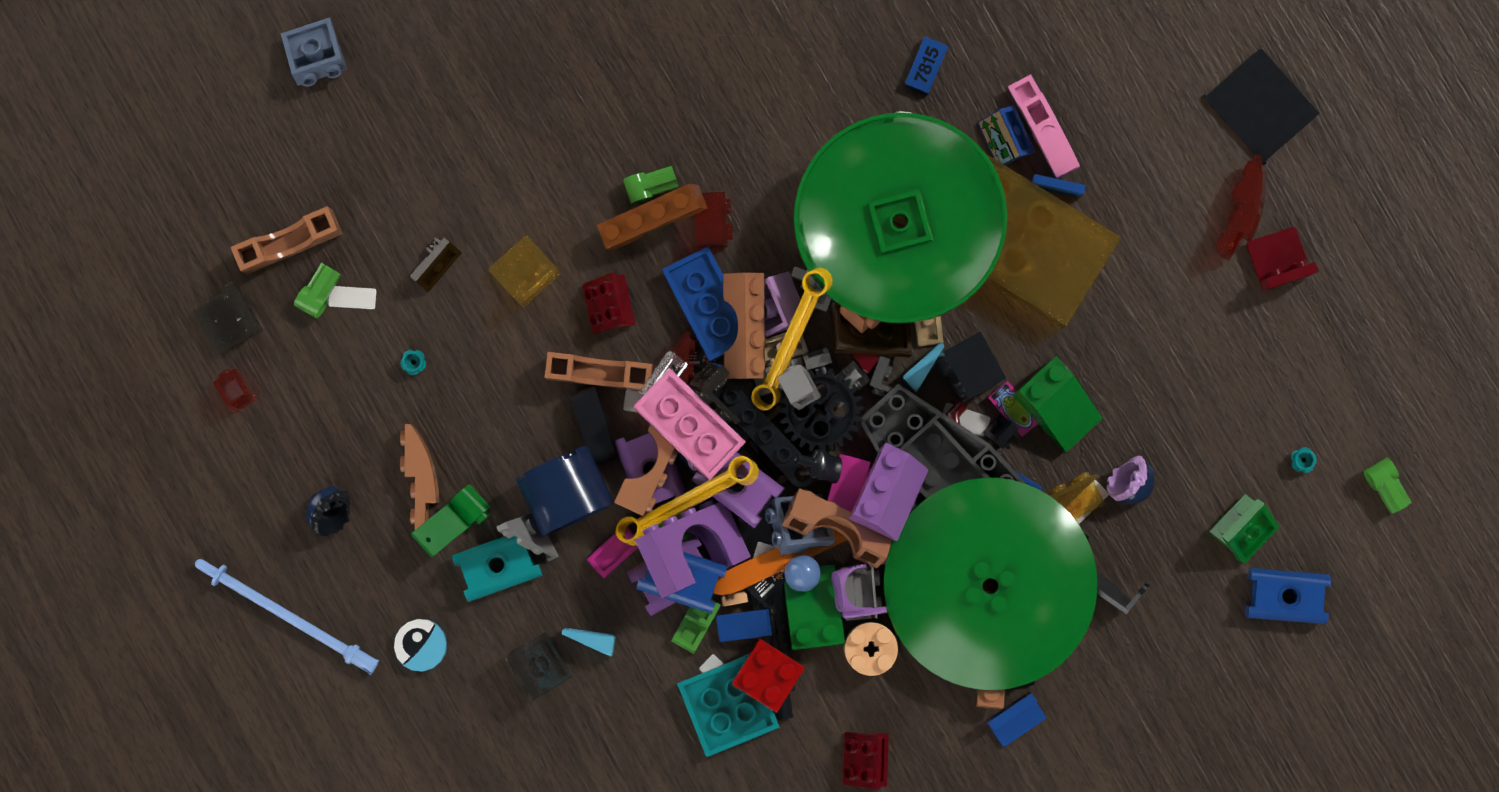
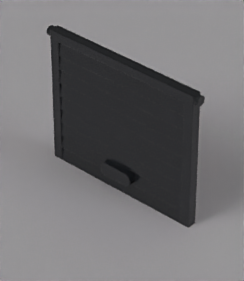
(1261, 105)

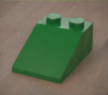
(1058, 404)
(814, 615)

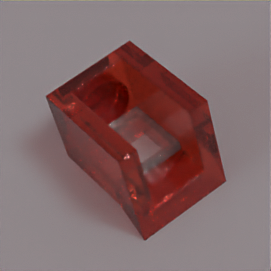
(234, 389)

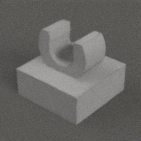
(817, 359)

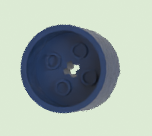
(564, 491)

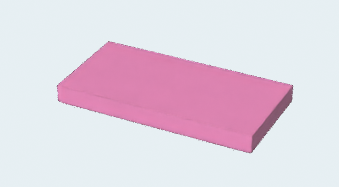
(689, 424)

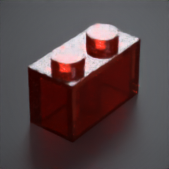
(712, 224)

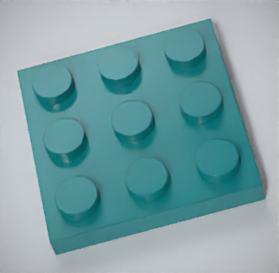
(722, 711)

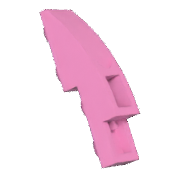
(1044, 126)

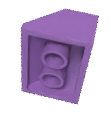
(889, 492)

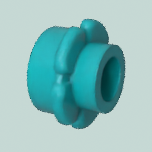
(411, 355)
(1310, 462)

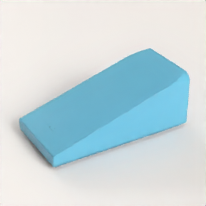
(917, 374)
(599, 641)

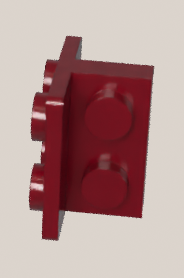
(608, 303)
(865, 760)

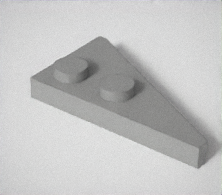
(528, 536)

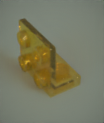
(524, 271)
(1080, 497)

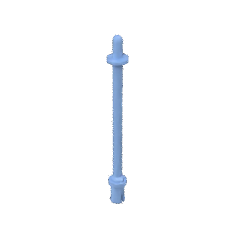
(350, 653)

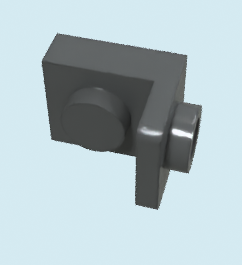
(881, 372)

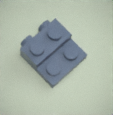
(313, 52)
(789, 540)

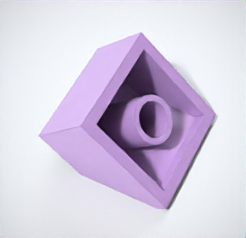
(779, 303)

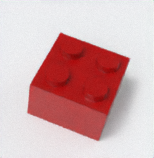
(768, 675)

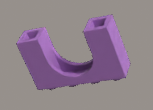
(663, 546)

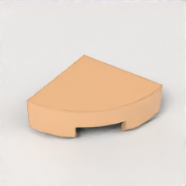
(735, 598)

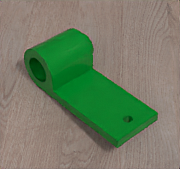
(452, 520)

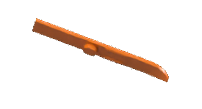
(763, 567)

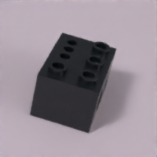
(970, 367)

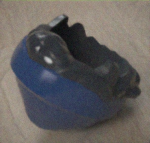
(328, 511)

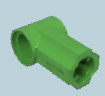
(644, 186)
(315, 296)
(1384, 478)

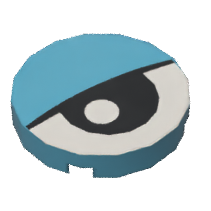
(420, 645)

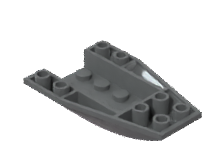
(934, 440)

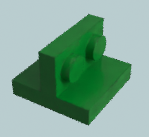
(1245, 528)

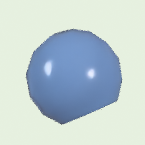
(802, 573)

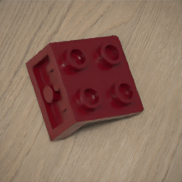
(1279, 259)

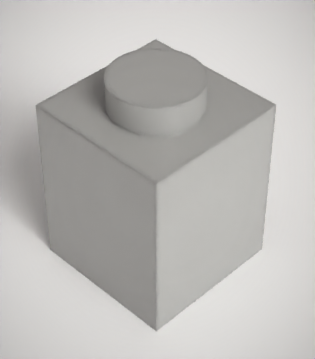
(798, 386)

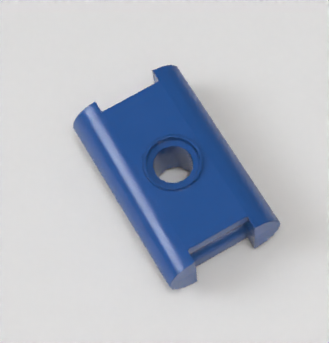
(696, 595)
(1307, 599)

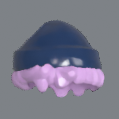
(1131, 481)

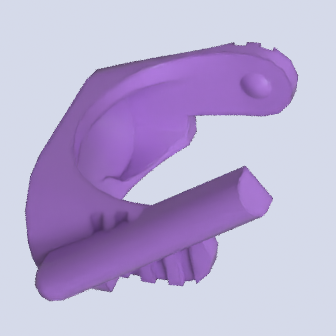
(841, 601)

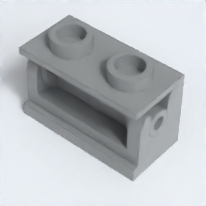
(861, 589)

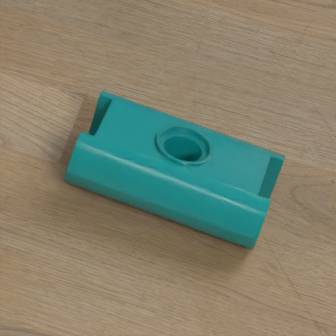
(478, 572)

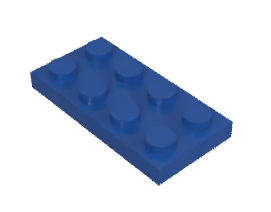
(699, 292)

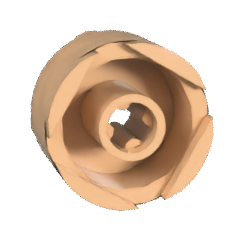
(881, 659)

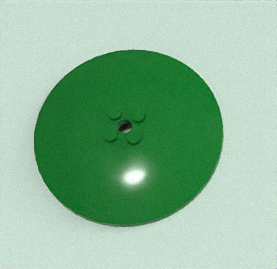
(912, 170)
(1002, 534)

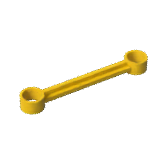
(792, 338)
(688, 499)

